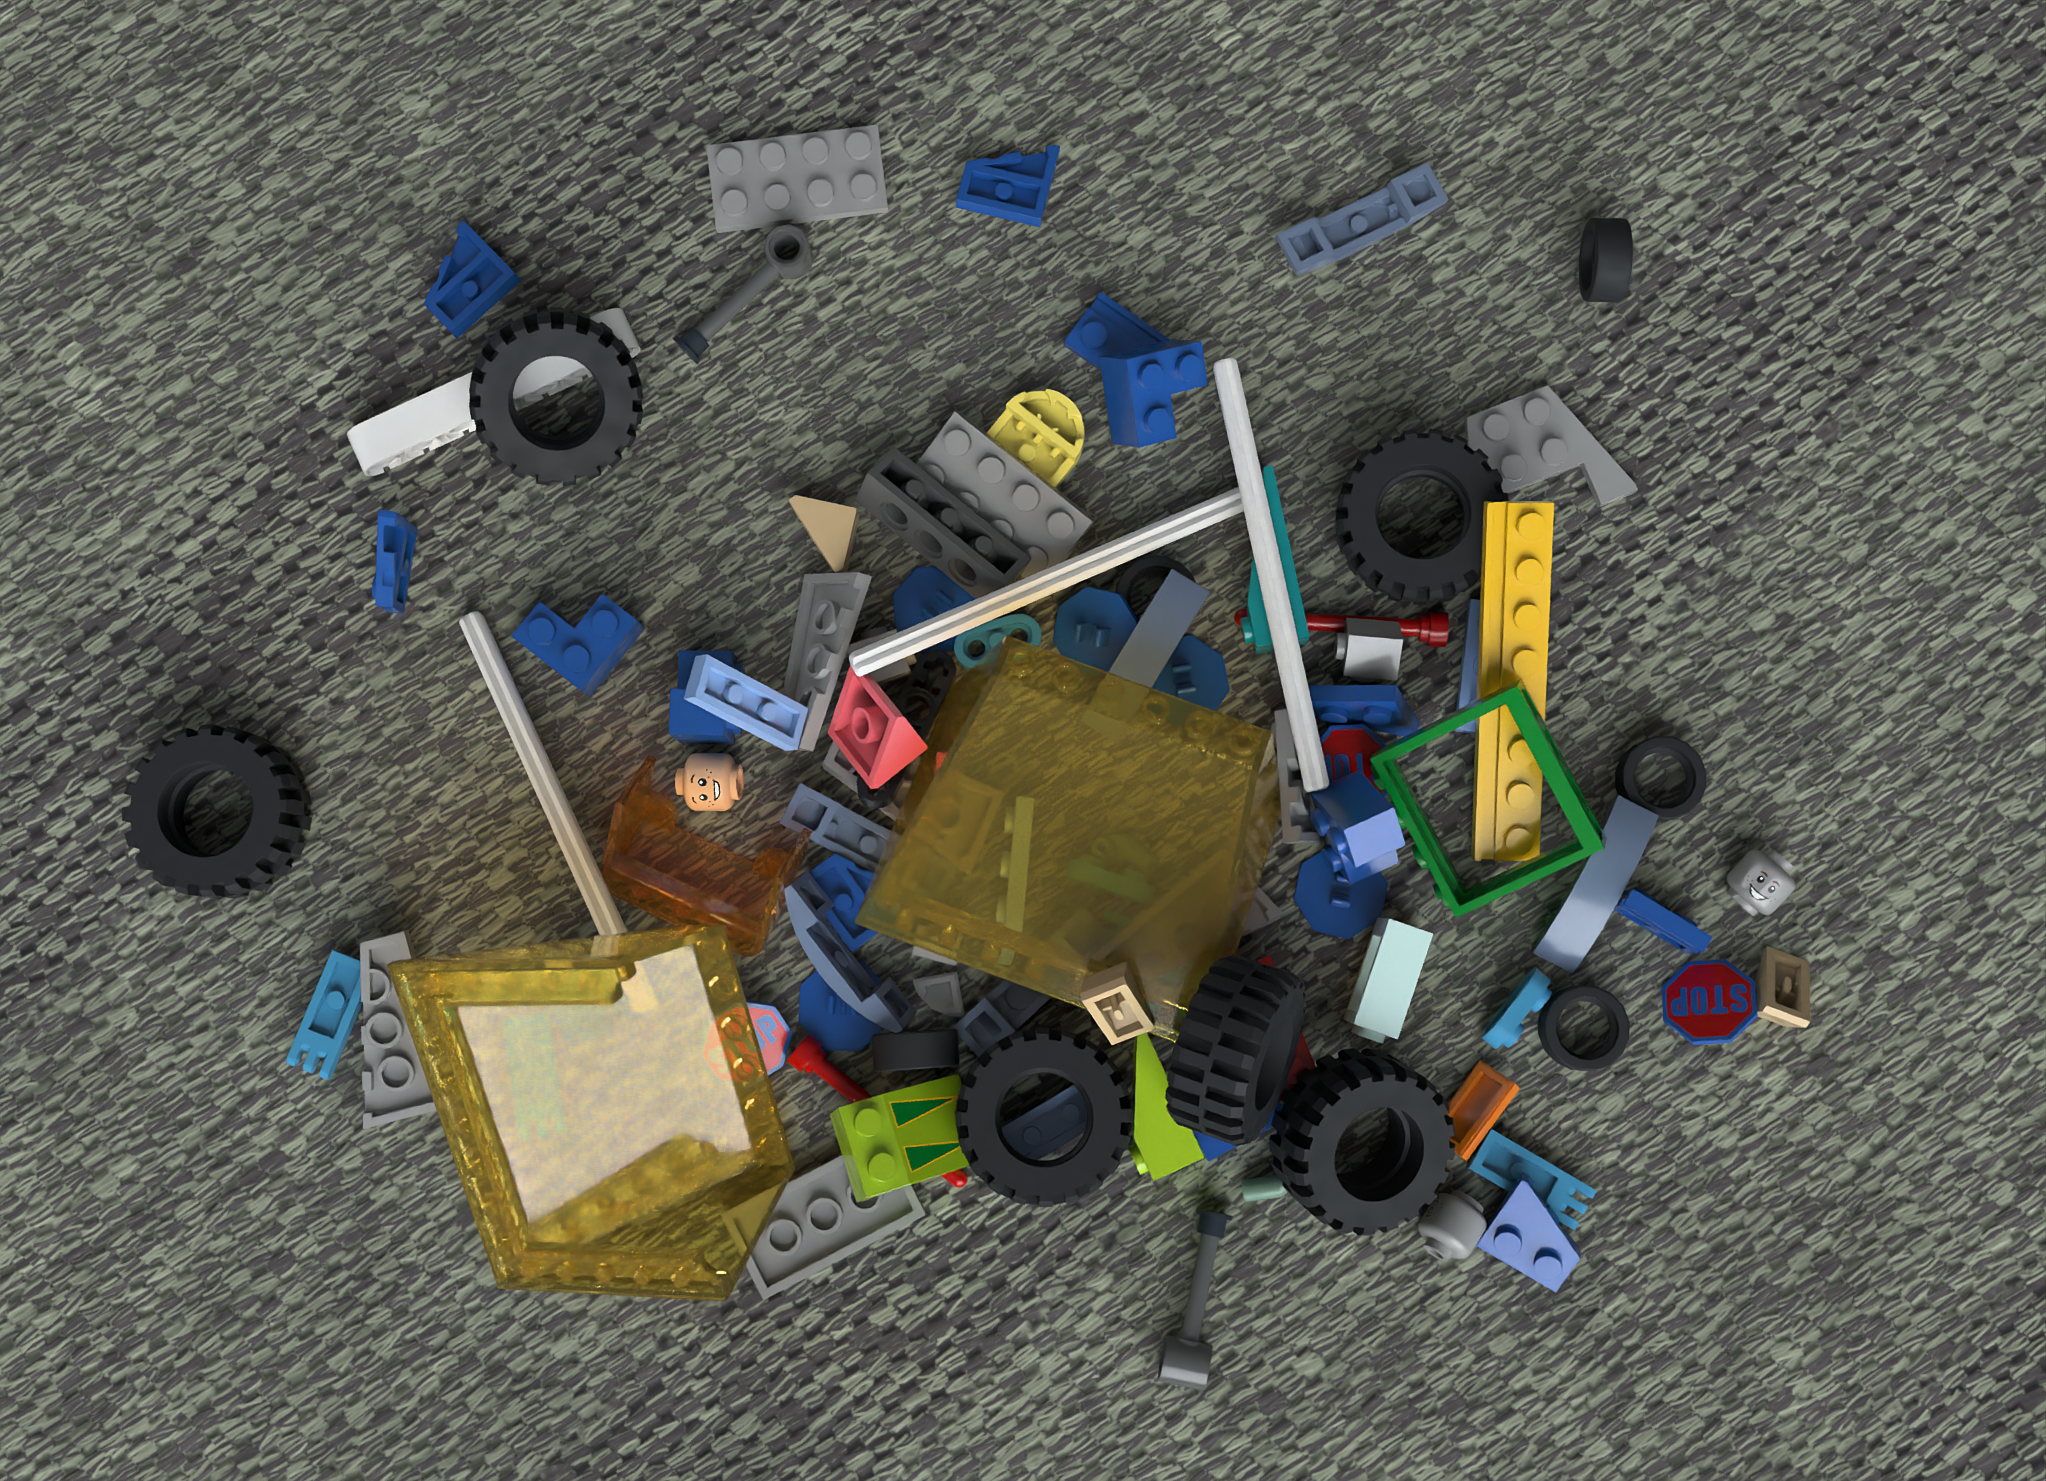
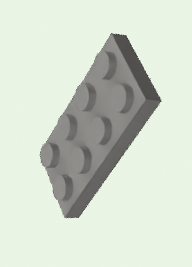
(797, 178)
(1005, 493)
(823, 1223)

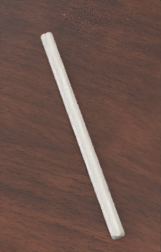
(1271, 576)
(1045, 583)
(542, 775)

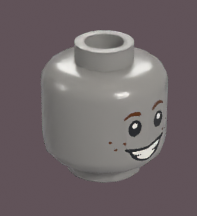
(1761, 882)
(1452, 1225)

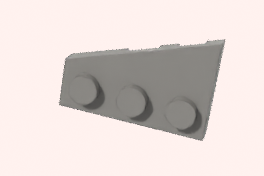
(1294, 799)

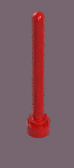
(1428, 628)
(811, 1058)

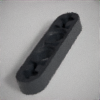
(940, 687)

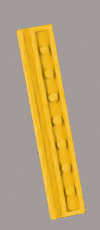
(1511, 648)

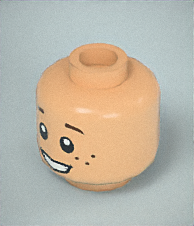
(710, 781)

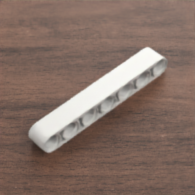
(445, 411)

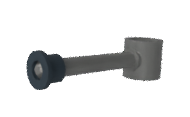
(695, 341)
(1185, 1358)

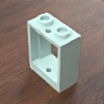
(1387, 979)

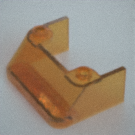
(690, 878)

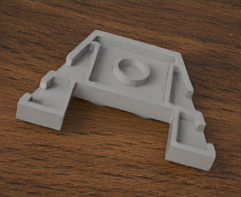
(1541, 438)

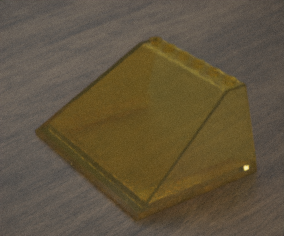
(1079, 832)
(603, 1108)

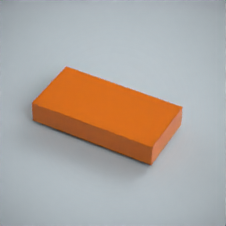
(1478, 1106)

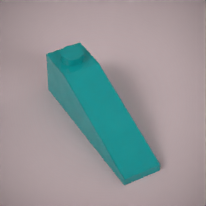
(1255, 626)

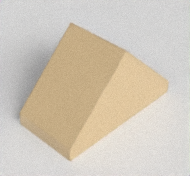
(830, 527)
(1783, 989)
(1116, 1003)

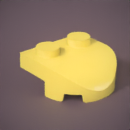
(1042, 432)

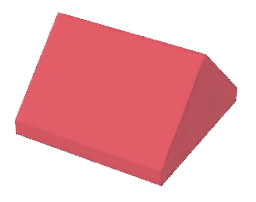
(872, 731)

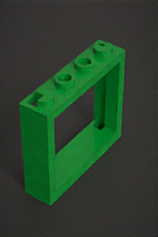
(1427, 846)

